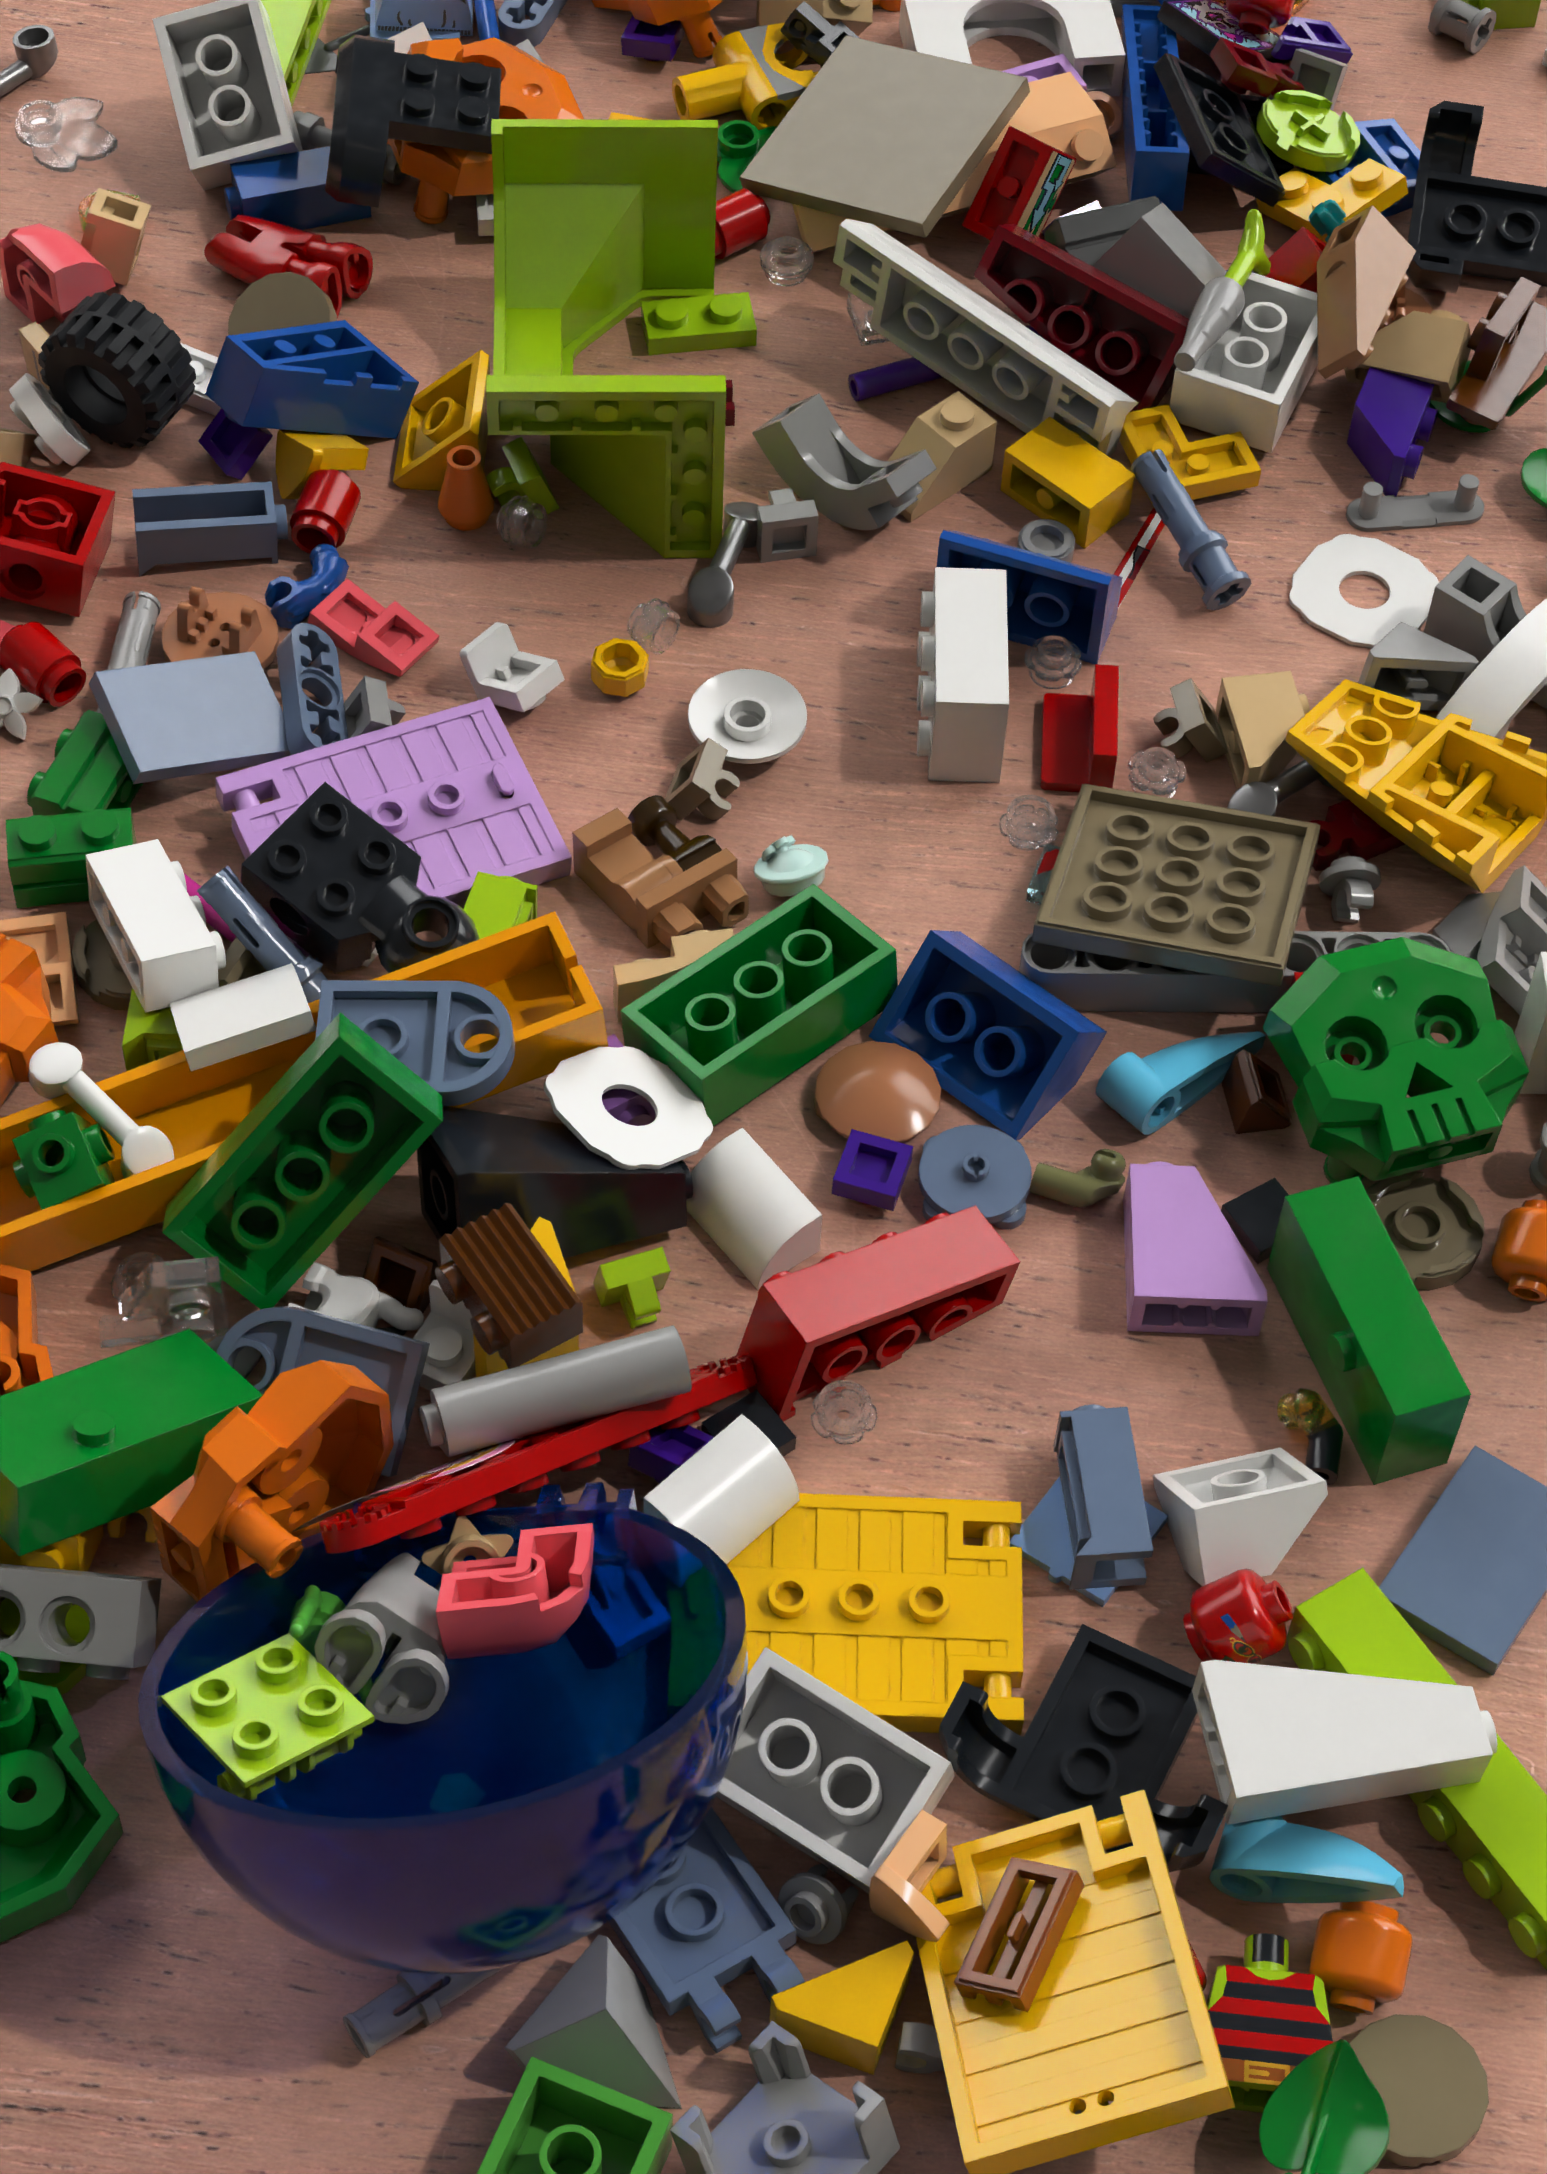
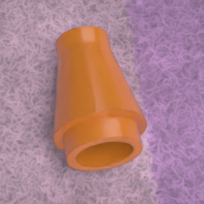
(465, 492)

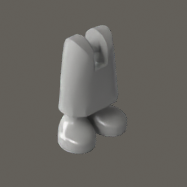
(396, 1617)

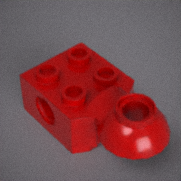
(51, 538)

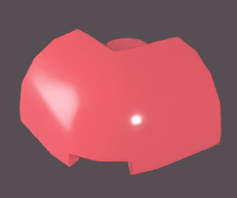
(49, 272)
(517, 1599)

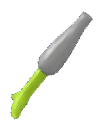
(1223, 296)

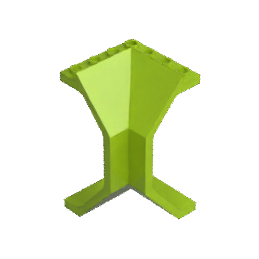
(582, 235)

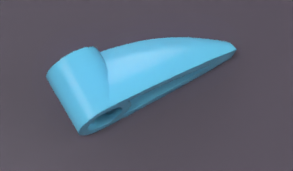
(1171, 1080)
(1299, 1864)

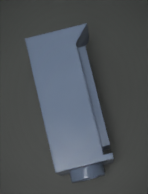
(207, 523)
(1102, 1497)

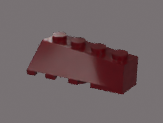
(1085, 313)

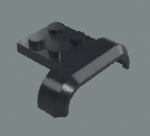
(402, 99)
(1469, 220)
(1099, 1734)

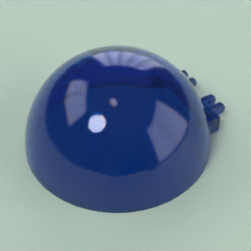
(522, 1803)

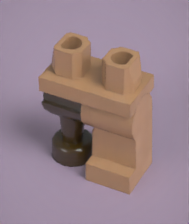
(660, 894)

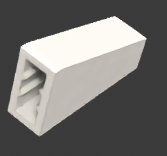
(1333, 1738)

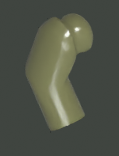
(1085, 1186)

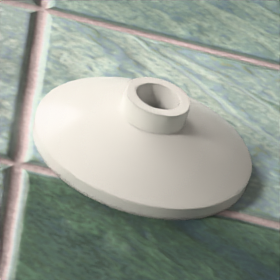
(748, 714)

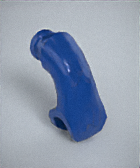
(294, 599)

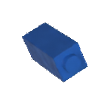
(288, 191)

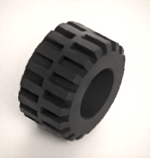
(117, 370)

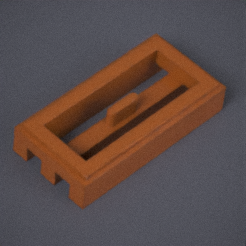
(1031, 1935)

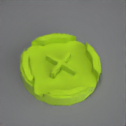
(1307, 132)

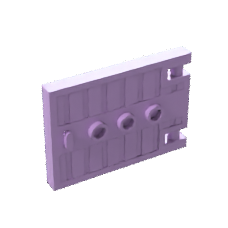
(429, 785)

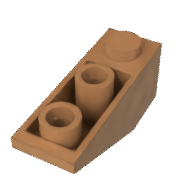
(1355, 286)

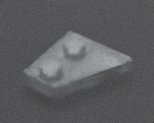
(167, 1301)

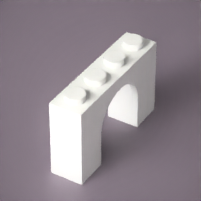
(1076, 28)

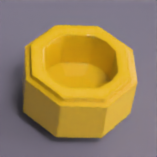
(619, 667)

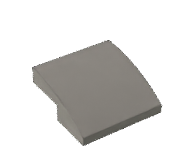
(1515, 937)

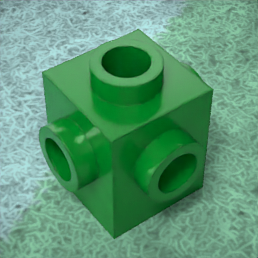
(62, 1158)

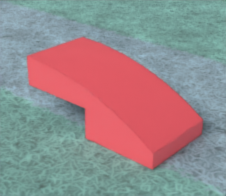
(369, 632)

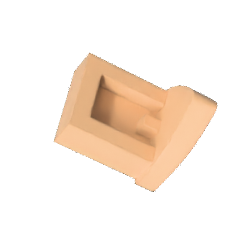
(905, 1873)

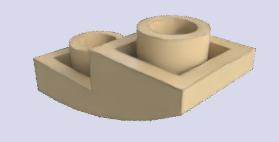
(644, 974)

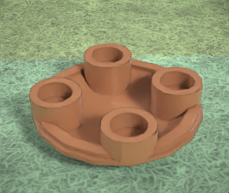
(877, 1091)

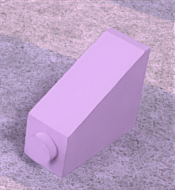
(1184, 1258)

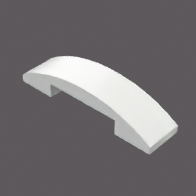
(1505, 677)

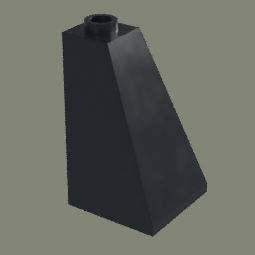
(545, 1172)

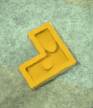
(1354, 192)
(1203, 465)

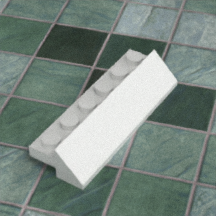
(975, 341)

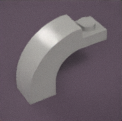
(827, 467)

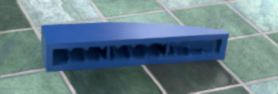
(1152, 135)

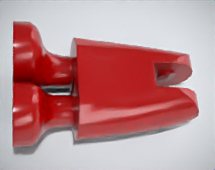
(262, 247)

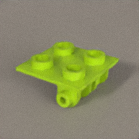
(269, 1716)

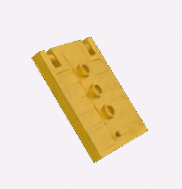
(892, 1601)
(1110, 2019)

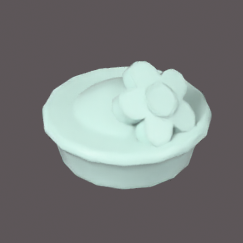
(790, 868)

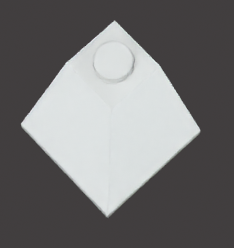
(1238, 1511)

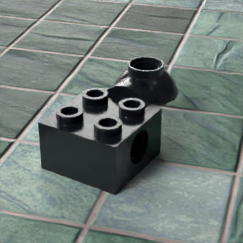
(349, 887)

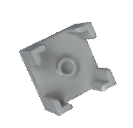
(789, 2122)

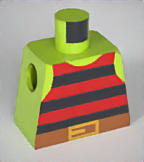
(1265, 2019)

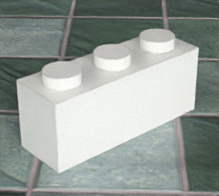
(153, 924)

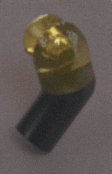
(1324, 1432)

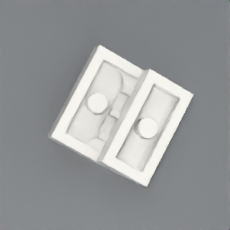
(242, 1017)

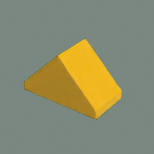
(848, 2009)

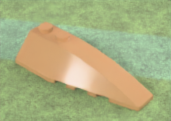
(1053, 112)

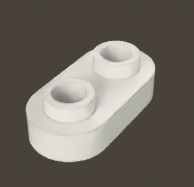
(58, 434)

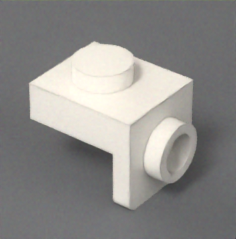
(505, 673)

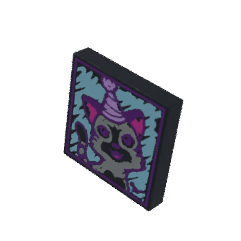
(1207, 20)

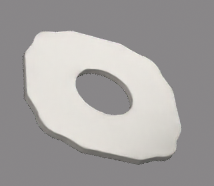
(1318, 596)
(576, 1100)

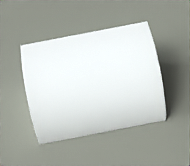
(753, 1209)
(727, 1490)

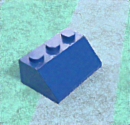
(1042, 592)
(988, 1031)

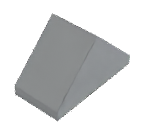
(1417, 667)

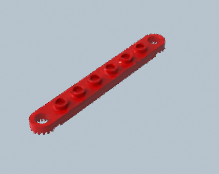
(417, 1507)

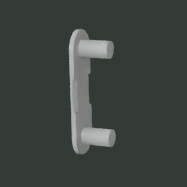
(1434, 509)

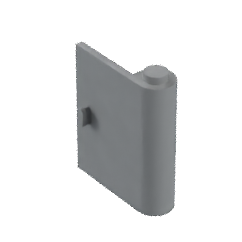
(556, 1391)

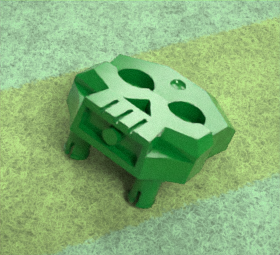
(1382, 1010)
(69, 1825)

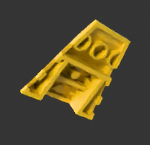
(1428, 780)

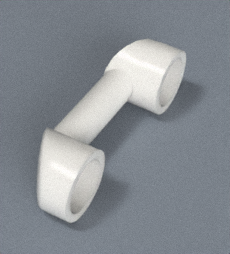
(58, 1071)

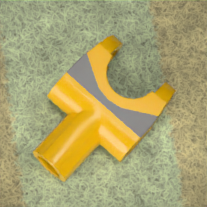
(746, 79)

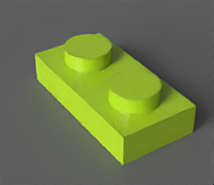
(698, 323)

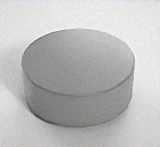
(1048, 538)

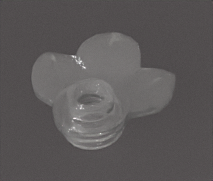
(64, 132)

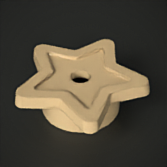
(466, 1541)

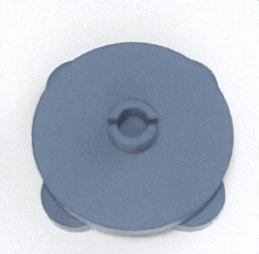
(975, 1168)

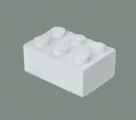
(226, 87)
(1255, 368)
(966, 675)
(827, 1771)

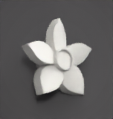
(14, 703)

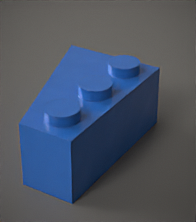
(311, 382)

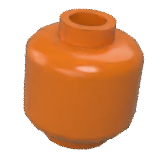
(1522, 1250)
(1361, 1955)

